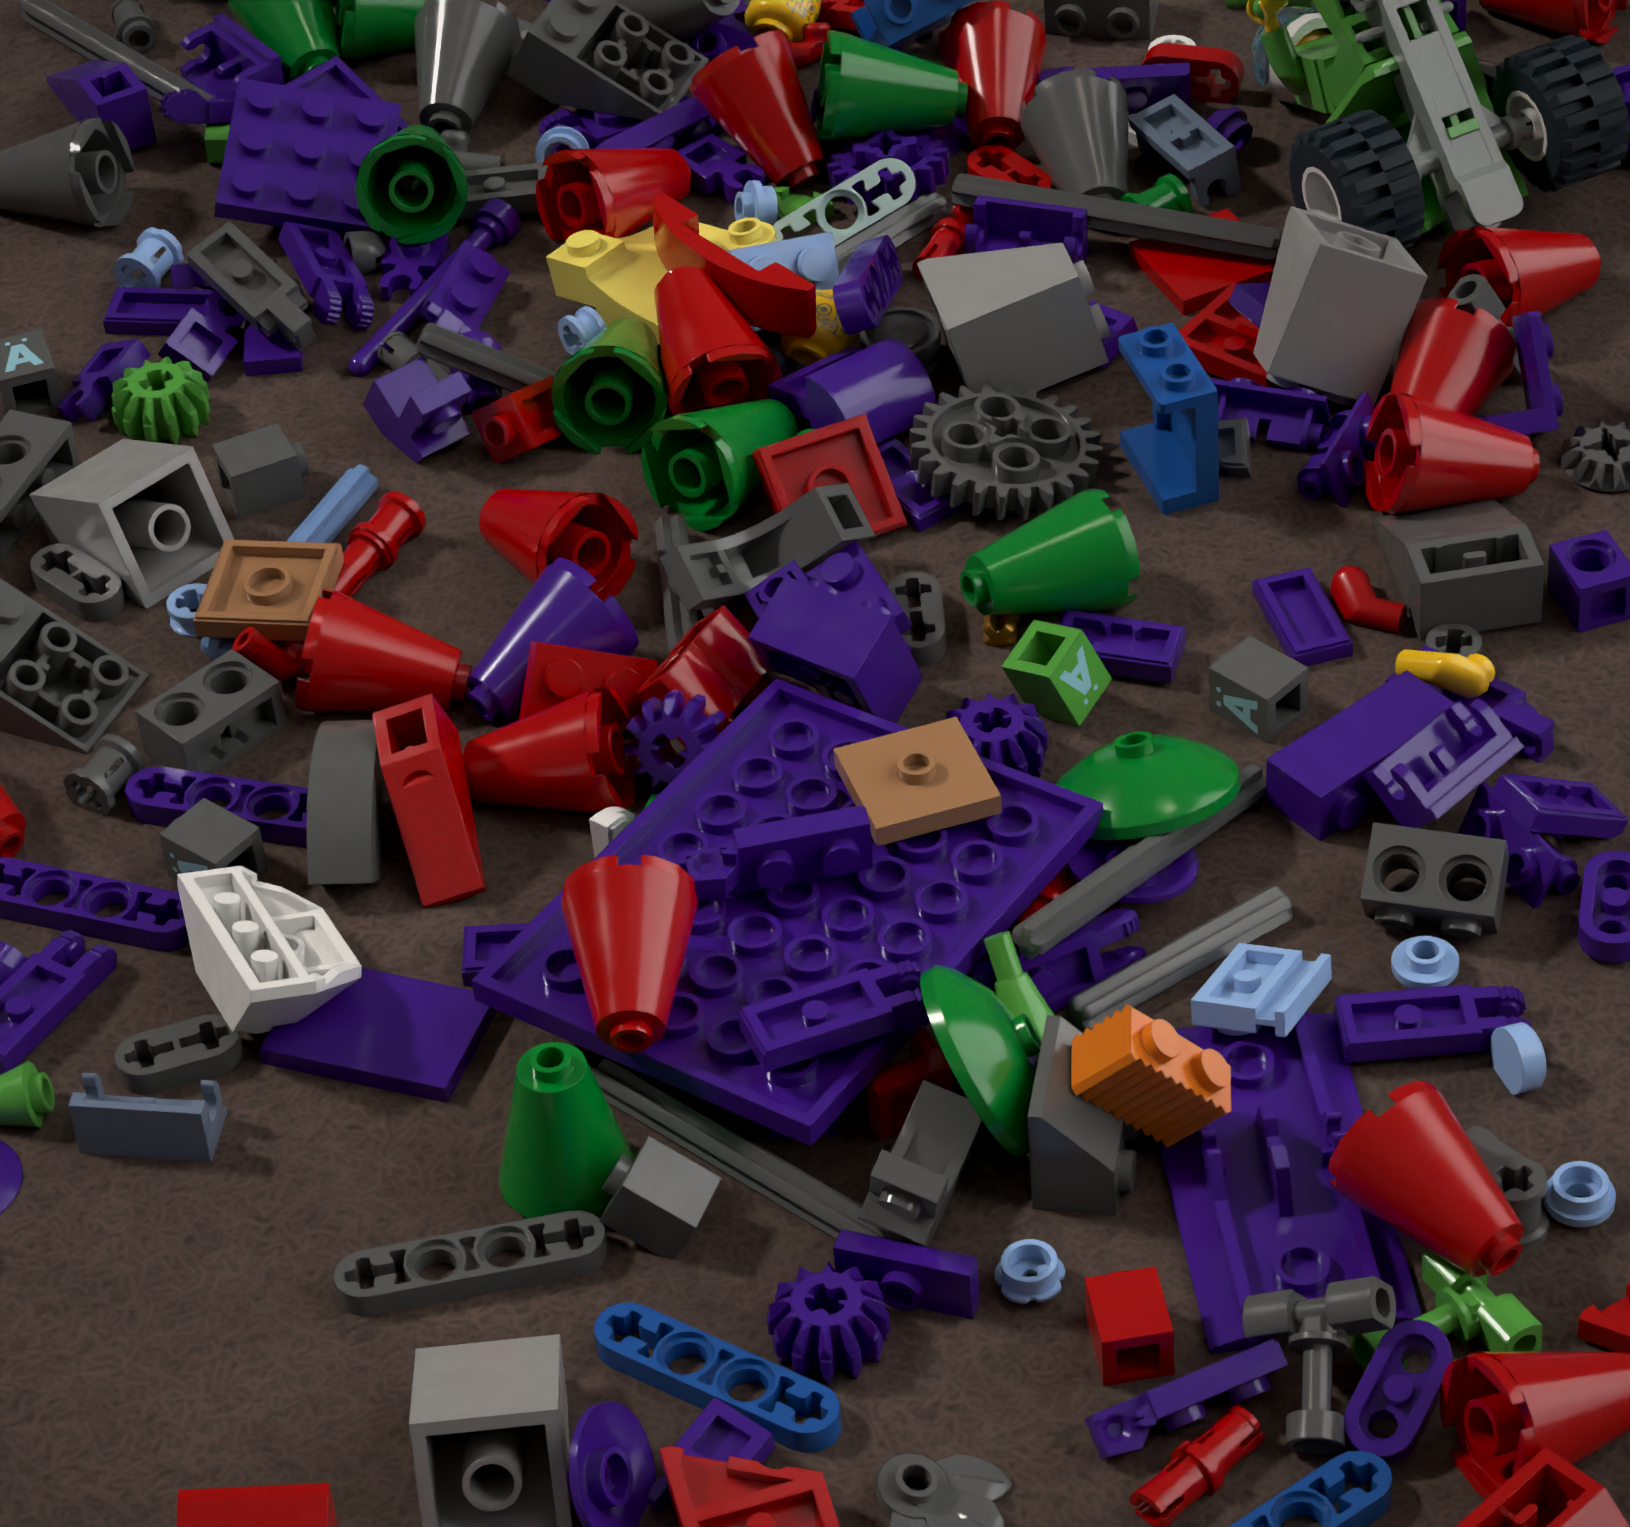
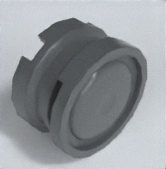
(915, 330)

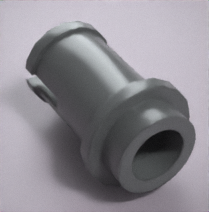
(133, 25)

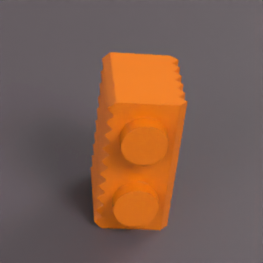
(1150, 1075)

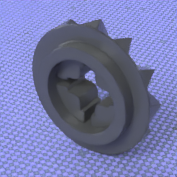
(1590, 465)

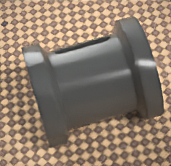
(106, 752)

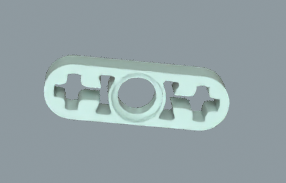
(870, 179)

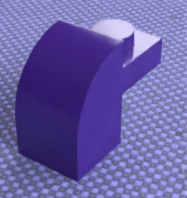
(418, 409)

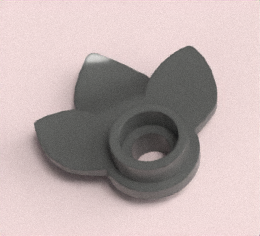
(955, 1492)

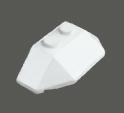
(262, 948)

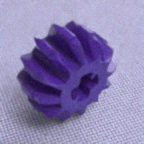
(663, 723)
(1005, 732)
(828, 1322)

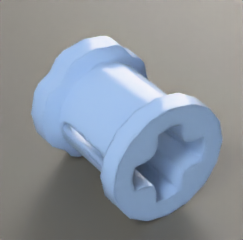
(143, 257)

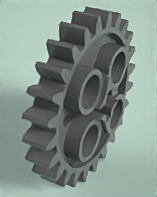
(1003, 450)

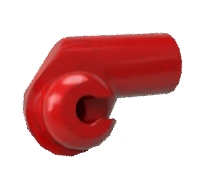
(811, 47)
(1359, 602)
(277, 661)

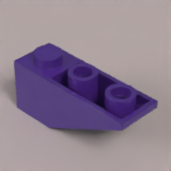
(109, 93)

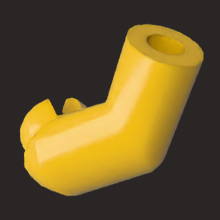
(1449, 671)

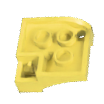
(624, 271)

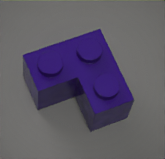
(837, 647)

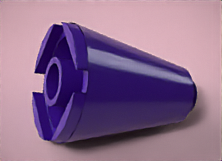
(556, 612)

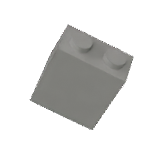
(1336, 307)
(1017, 316)
(140, 514)
(491, 1434)

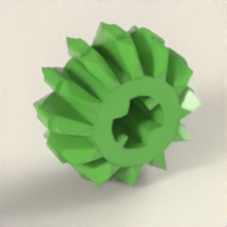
(160, 401)

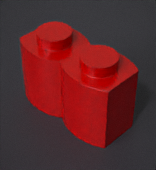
(712, 662)

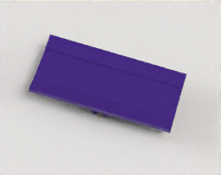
(1258, 1186)

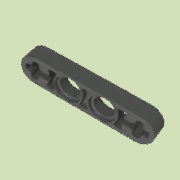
(469, 1255)

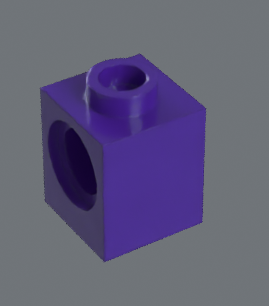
(1590, 580)

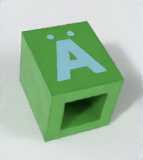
(1057, 672)

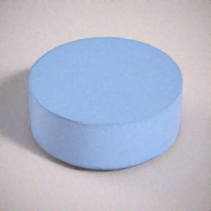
(1518, 1057)

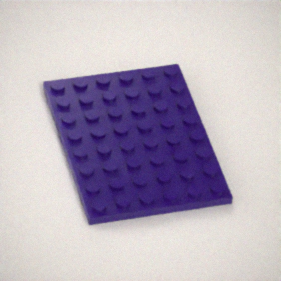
(920, 902)

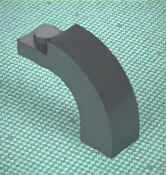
(807, 530)
(344, 805)
(924, 1167)

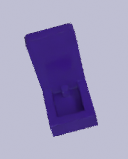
(1541, 395)

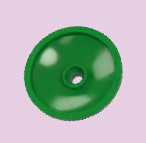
(1153, 784)
(985, 1050)

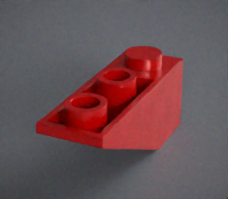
(430, 799)

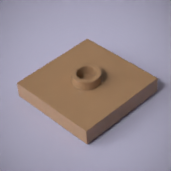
(266, 588)
(918, 781)

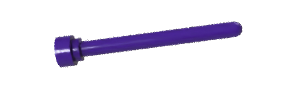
(491, 225)

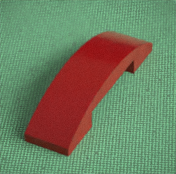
(765, 298)

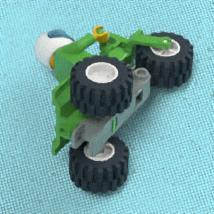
(1413, 116)

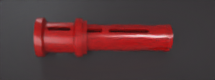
(377, 542)

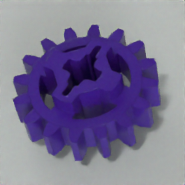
(924, 157)

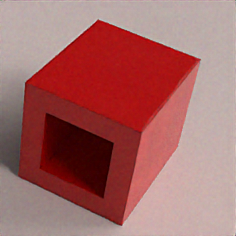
(1129, 1326)

